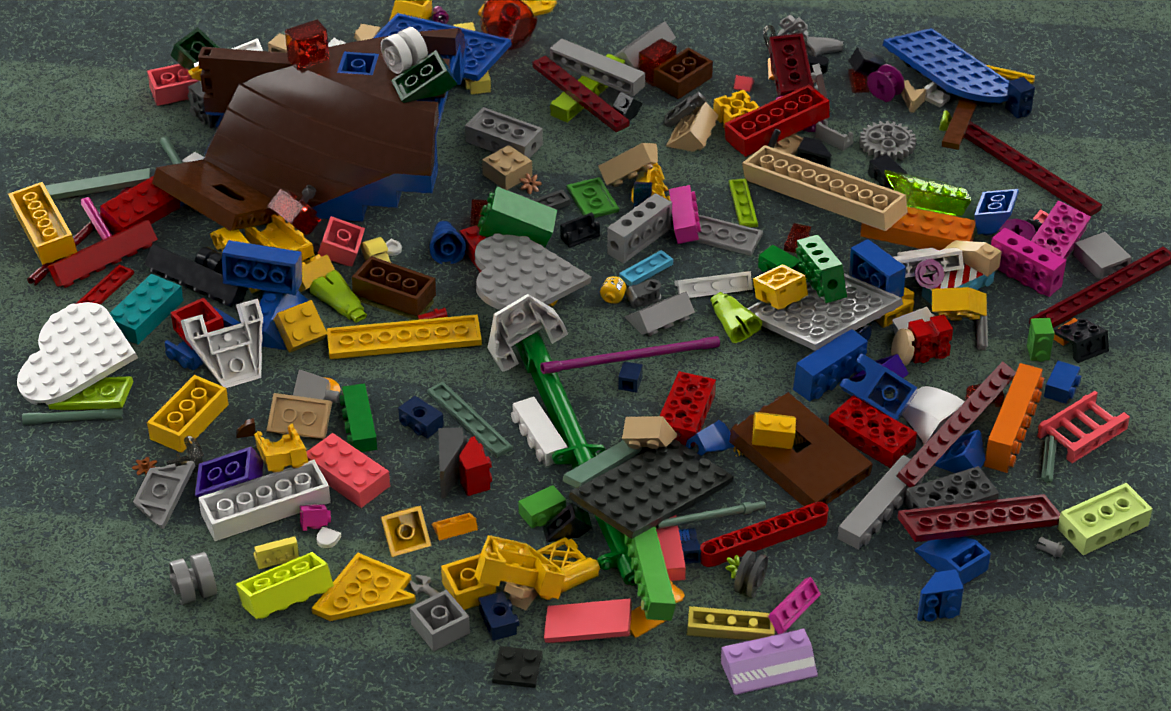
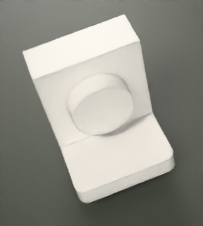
(935, 96)

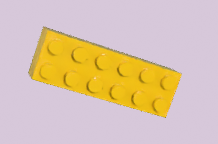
(42, 223)

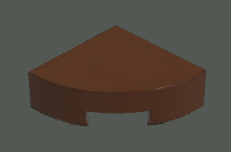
(247, 429)

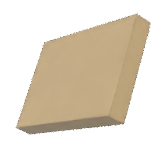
(306, 414)

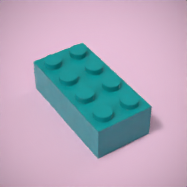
(146, 307)

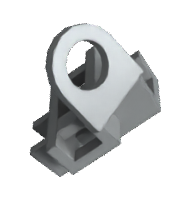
(792, 25)

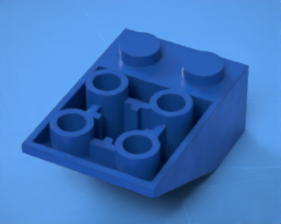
(956, 553)

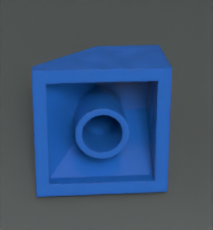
(964, 453)

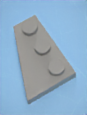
(818, 78)

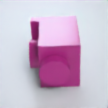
(314, 516)

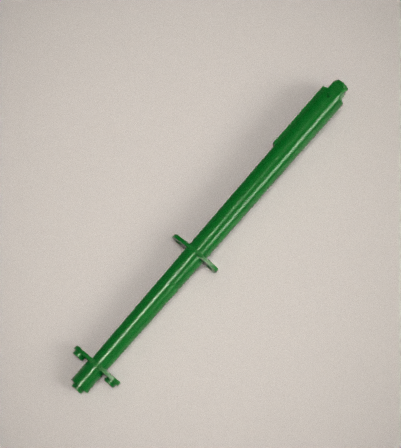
(533, 353)

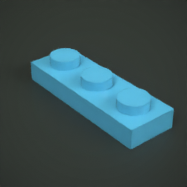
(646, 268)

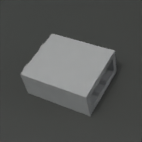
(1101, 255)

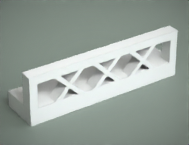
(714, 284)

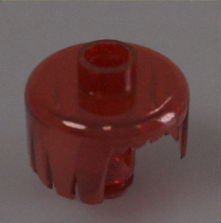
(508, 20)

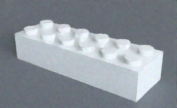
(263, 500)

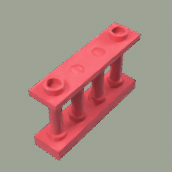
(1087, 442)

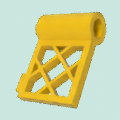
(576, 572)

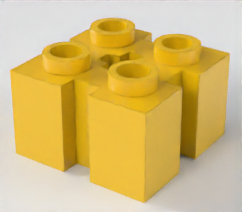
(734, 106)

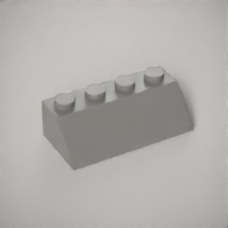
(631, 52)

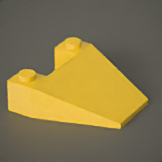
(518, 564)

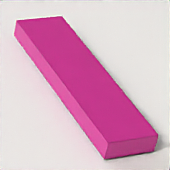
(794, 605)

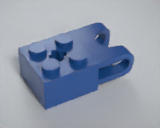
(876, 384)

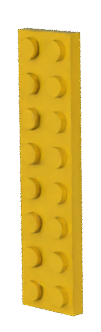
(403, 336)

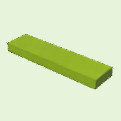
(743, 202)

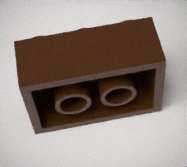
(683, 73)

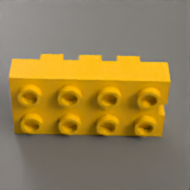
(281, 235)
(283, 453)

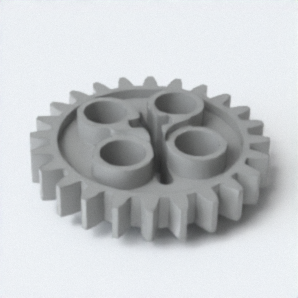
(887, 139)

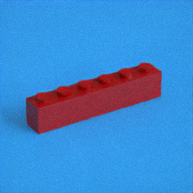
(102, 253)

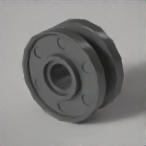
(750, 573)

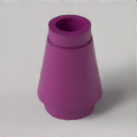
(440, 15)

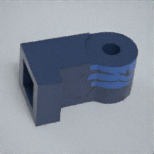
(690, 545)

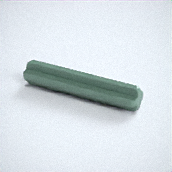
(1048, 459)

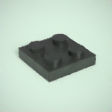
(517, 666)

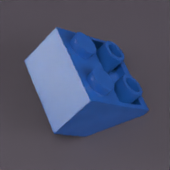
(944, 593)

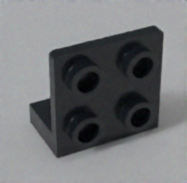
(1086, 338)

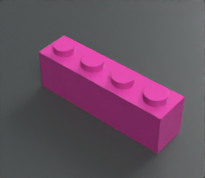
(685, 214)

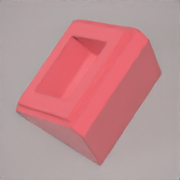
(743, 83)

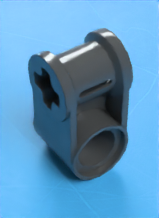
(643, 294)

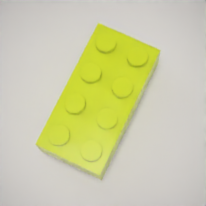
(284, 585)

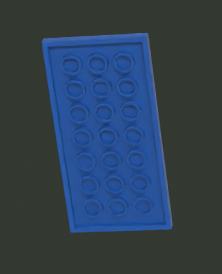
(480, 48)

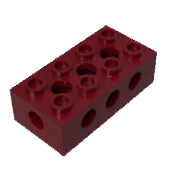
(789, 63)

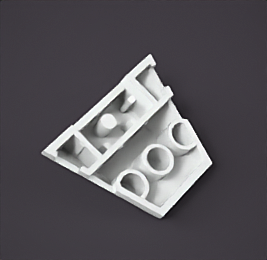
(930, 411)

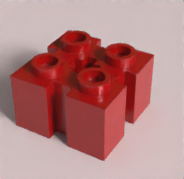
(931, 338)

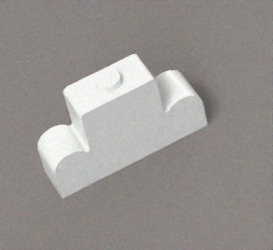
(950, 259)

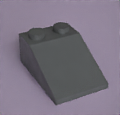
(450, 447)

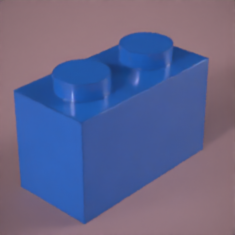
(1062, 382)

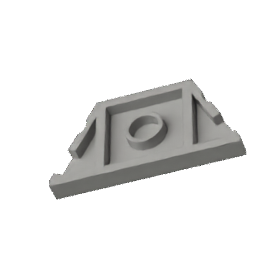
(162, 491)

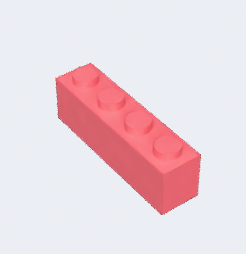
(672, 552)

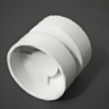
(403, 49)

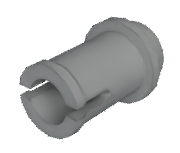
(1051, 547)

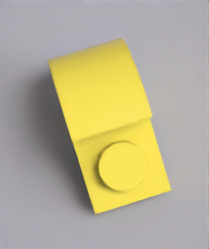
(376, 248)

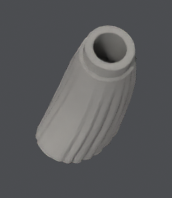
(819, 45)

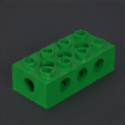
(821, 268)

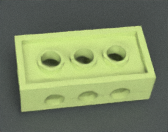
(1104, 518)

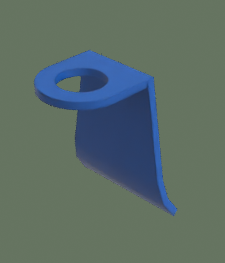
(712, 438)

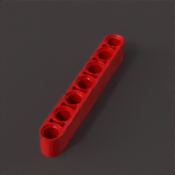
(764, 534)

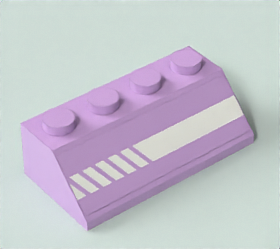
(768, 661)

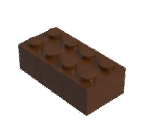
(394, 286)

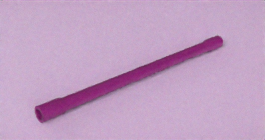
(557, 366)

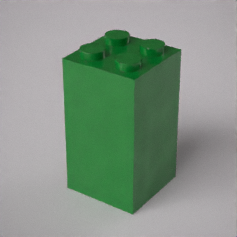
(517, 216)

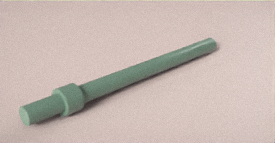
(744, 508)

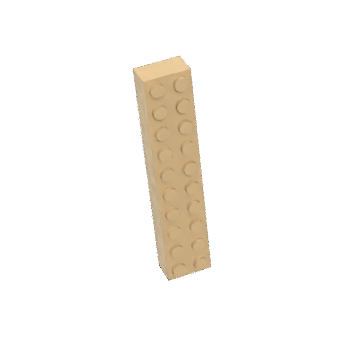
(825, 187)

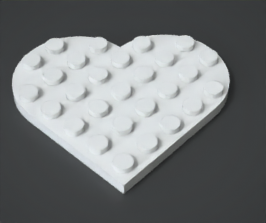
(74, 353)

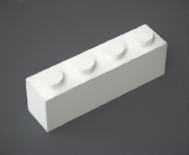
(538, 429)

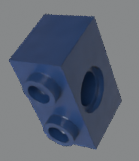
(1020, 97)
(420, 417)
(498, 616)

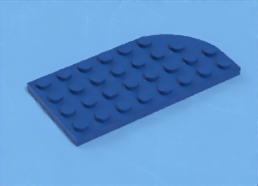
(949, 66)

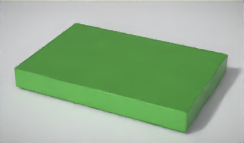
(593, 197)

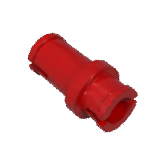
(441, 313)

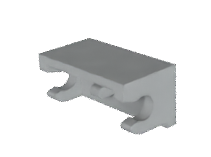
(833, 137)

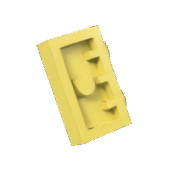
(276, 552)

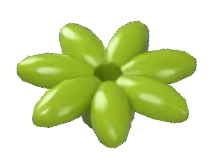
(733, 567)

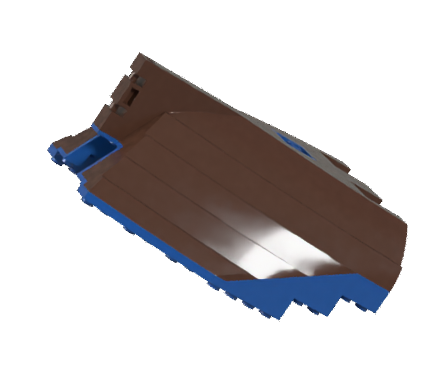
(326, 124)

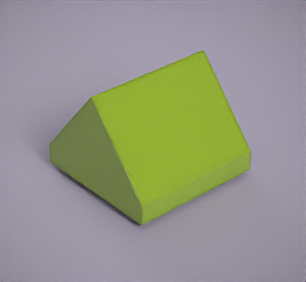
(945, 121)

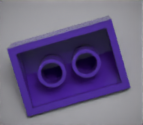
(228, 471)

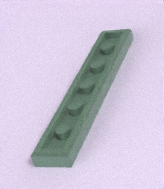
(98, 184)
(470, 419)
(600, 464)

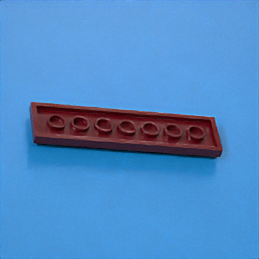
(979, 518)

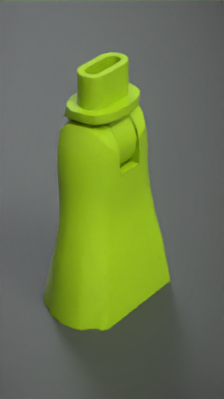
(338, 295)
(736, 319)

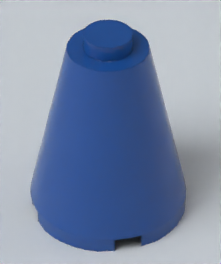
(447, 243)

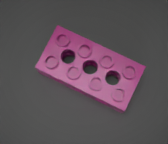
(1062, 218)
(1029, 262)

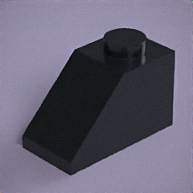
(814, 151)
(569, 523)

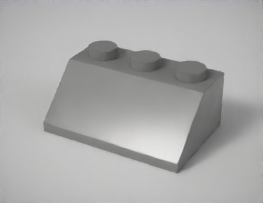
(662, 314)

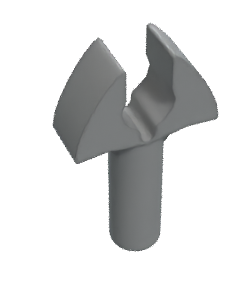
(423, 588)

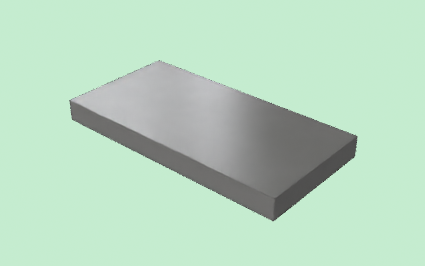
(728, 235)

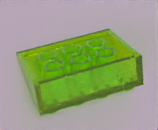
(930, 193)

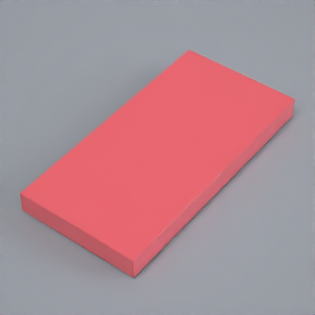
(588, 620)

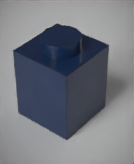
(630, 377)

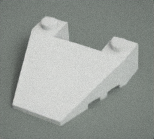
(517, 323)
(233, 351)

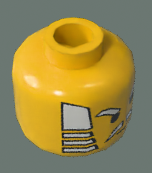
(614, 289)

